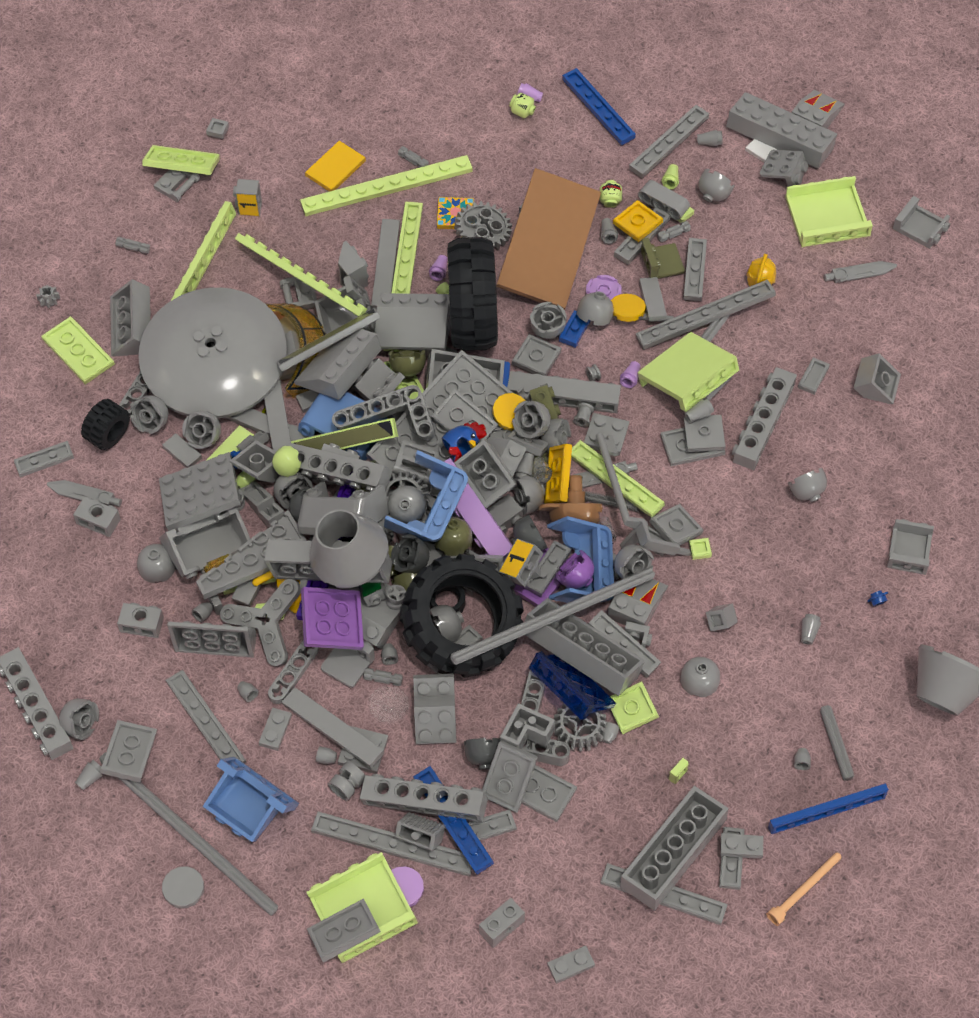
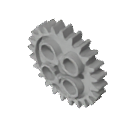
(486, 223)

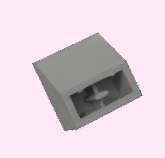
(352, 265)

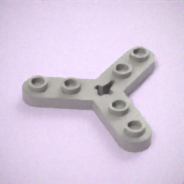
(269, 631)

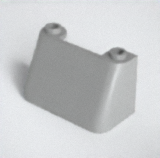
(205, 541)

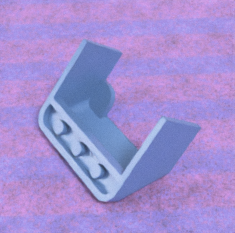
(451, 483)
(597, 544)

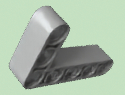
(387, 410)
(534, 701)

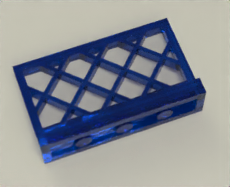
(569, 692)

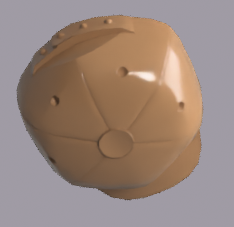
(575, 504)

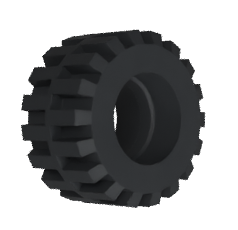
(105, 424)

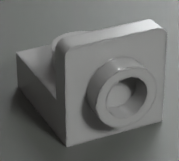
(639, 632)

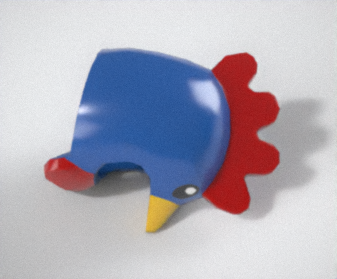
(463, 439)

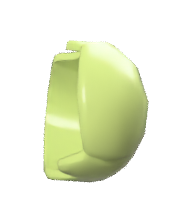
(286, 461)

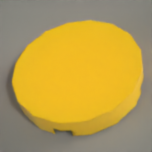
(628, 307)
(504, 408)

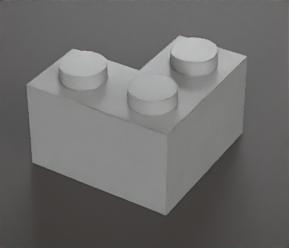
(529, 725)

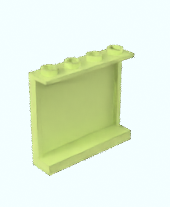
(827, 211)
(689, 370)
(381, 892)

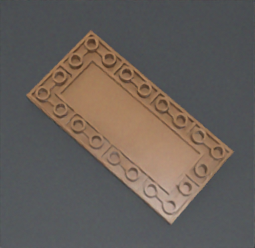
(548, 239)

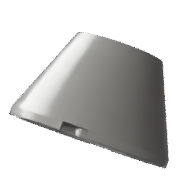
(353, 562)
(946, 680)

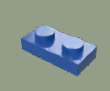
(573, 330)

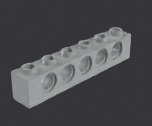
(748, 456)
(345, 465)
(60, 742)
(472, 810)

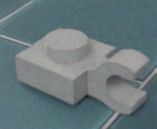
(259, 436)

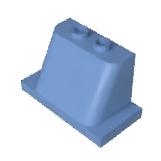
(246, 799)

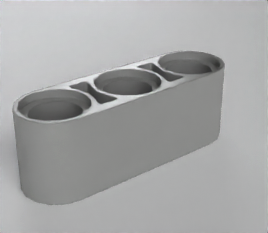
(664, 199)

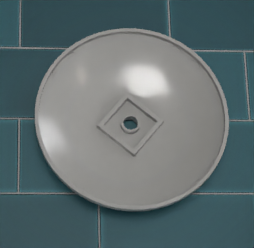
(216, 378)

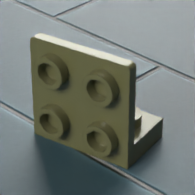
(661, 260)

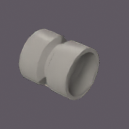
(348, 779)

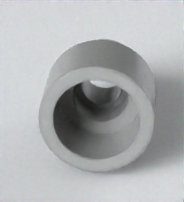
(202, 611)
(387, 652)
(245, 689)
(610, 733)
(326, 755)
(804, 757)

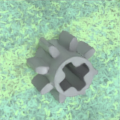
(48, 296)

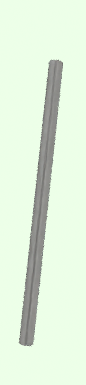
(551, 616)
(201, 845)

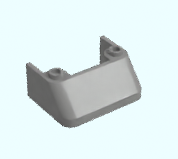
(318, 503)

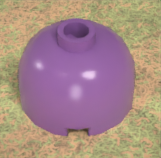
(576, 571)

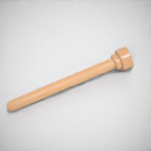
(778, 914)

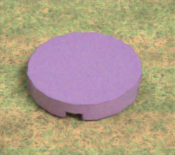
(604, 284)
(409, 883)

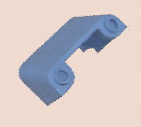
(320, 415)

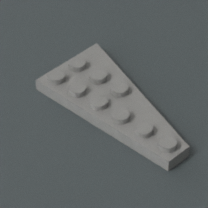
(249, 559)

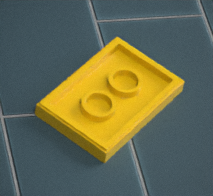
(335, 166)
(559, 462)

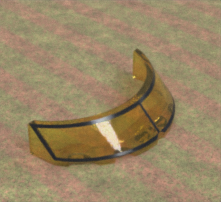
(308, 330)

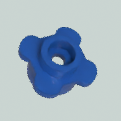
(878, 598)

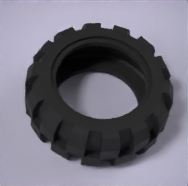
(472, 293)
(467, 573)

